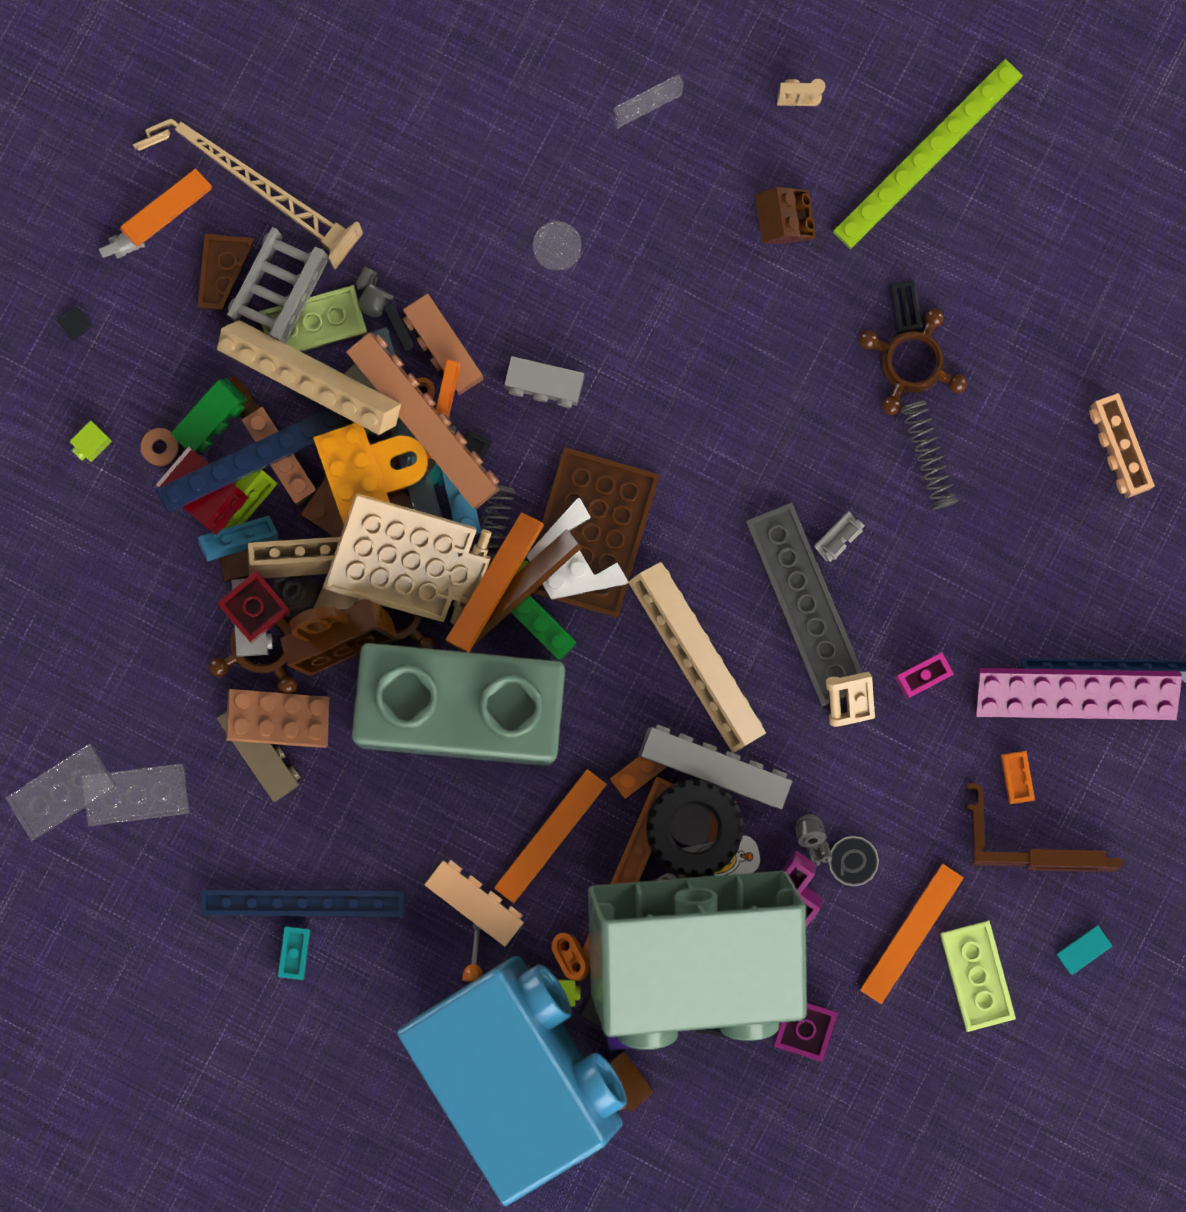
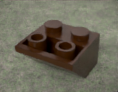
(785, 215)
(634, 1084)

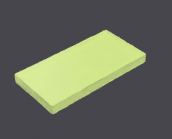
(324, 320)
(977, 976)

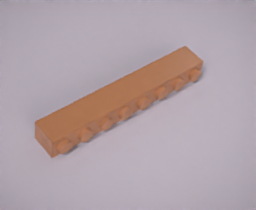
(424, 421)

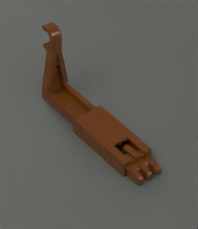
(1035, 858)

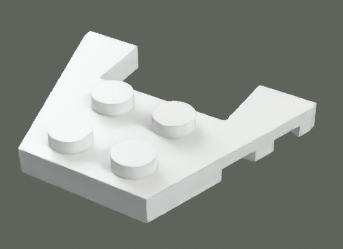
(575, 575)

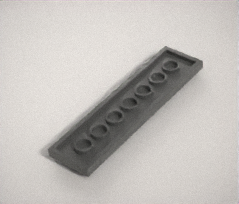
(803, 598)

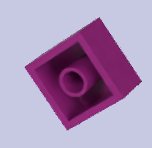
(809, 1035)

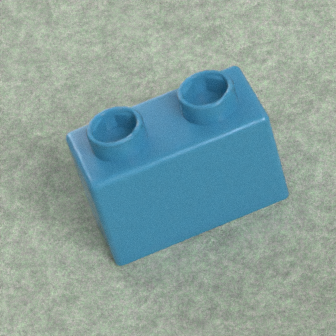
(515, 1077)

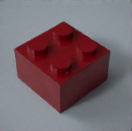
(253, 607)

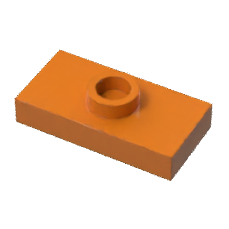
(1017, 777)

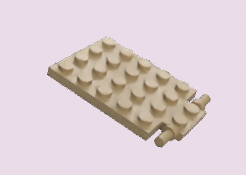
(407, 559)

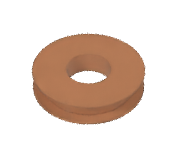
(148, 442)

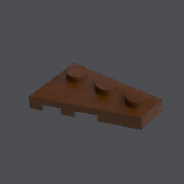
(220, 269)

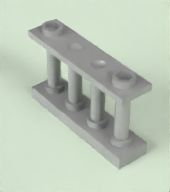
(291, 305)

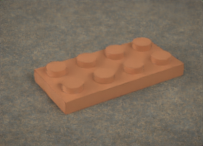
(277, 718)

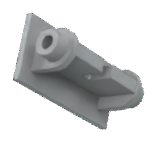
(832, 543)

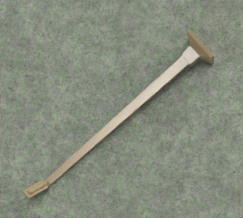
(337, 240)

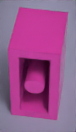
(924, 675)

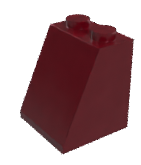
(213, 509)

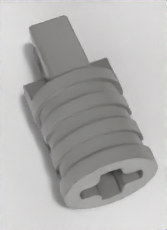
(119, 245)

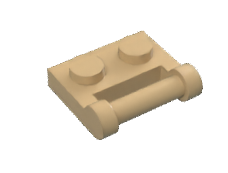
(800, 94)
(858, 695)

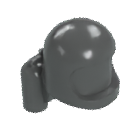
(372, 299)
(812, 836)

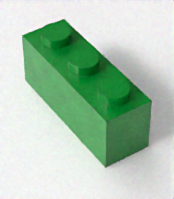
(210, 416)
(544, 628)

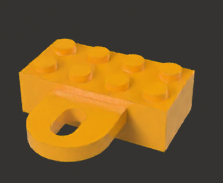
(365, 468)

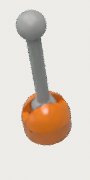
(473, 971)

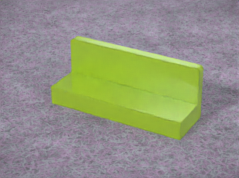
(257, 488)

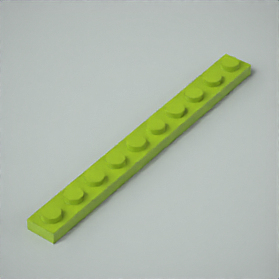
(927, 154)

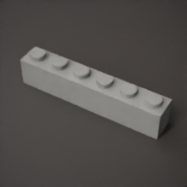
(719, 769)

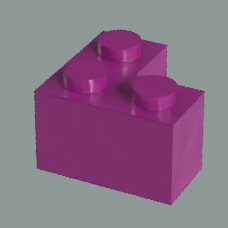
(801, 872)

